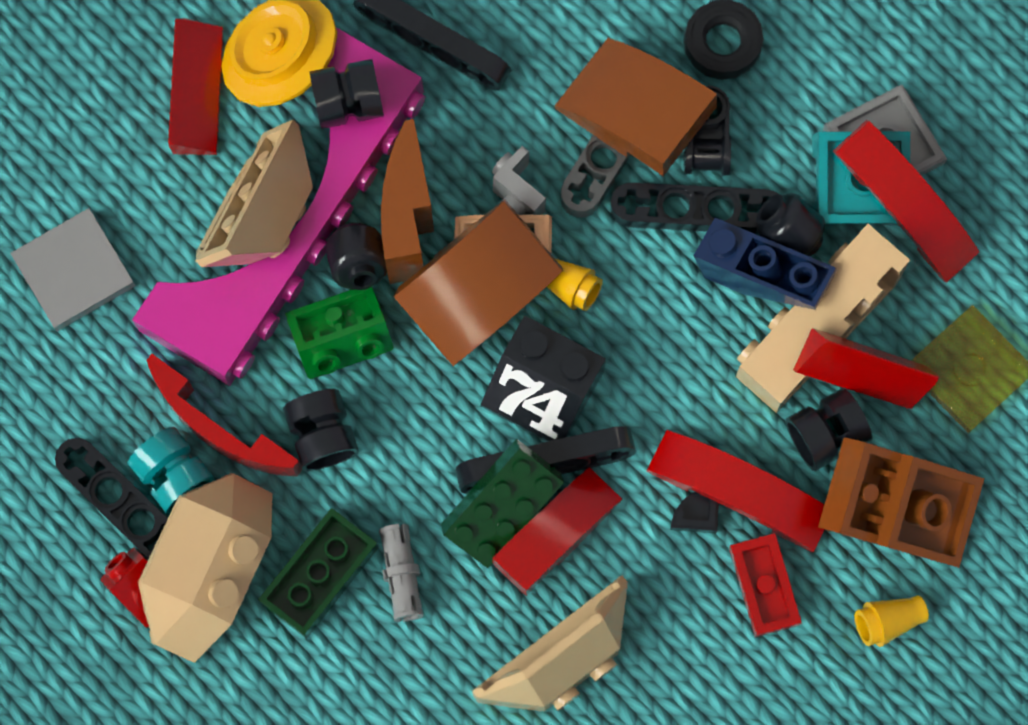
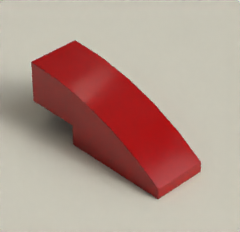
(556, 531)

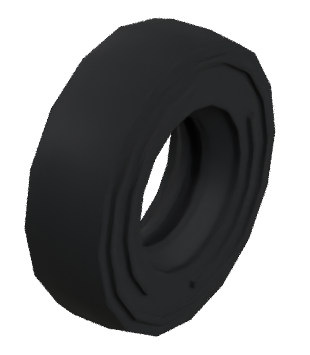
(723, 13)

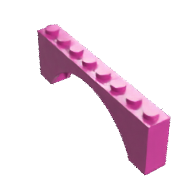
(225, 317)

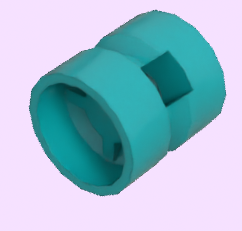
(167, 465)

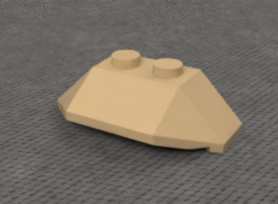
(261, 202)
(205, 564)
(562, 657)

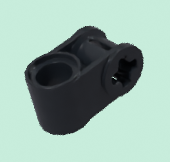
(712, 143)

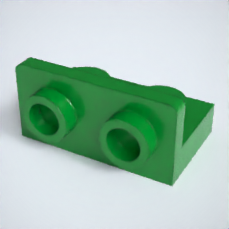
(339, 331)

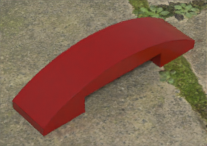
(907, 199)
(263, 454)
(739, 487)

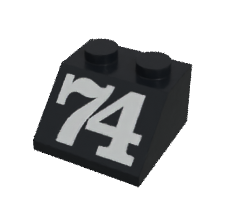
(543, 381)

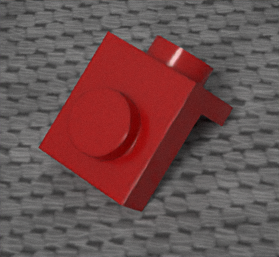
(122, 581)

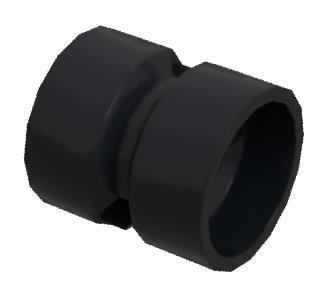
(346, 93)
(320, 429)
(815, 437)

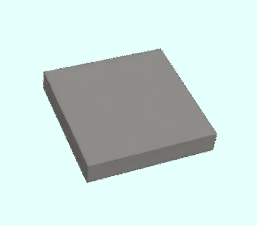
(895, 113)
(72, 269)

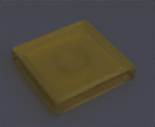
(974, 368)

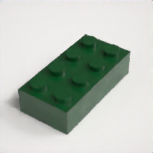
(502, 502)
(318, 573)

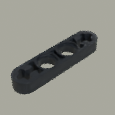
(437, 40)
(697, 199)
(563, 454)
(123, 509)

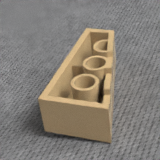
(863, 278)

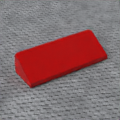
(195, 88)
(864, 369)

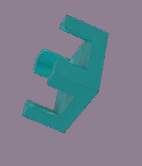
(838, 193)

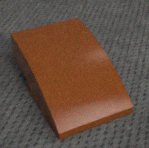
(638, 104)
(405, 206)
(478, 282)
(901, 502)

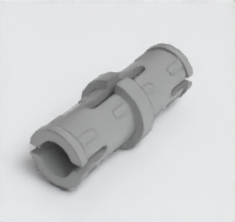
(401, 573)

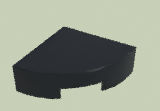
(696, 514)

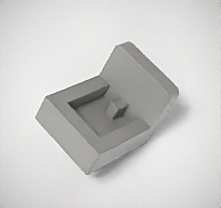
(513, 188)

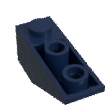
(761, 267)

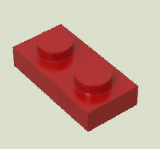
(765, 585)

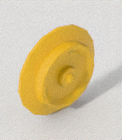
(276, 49)

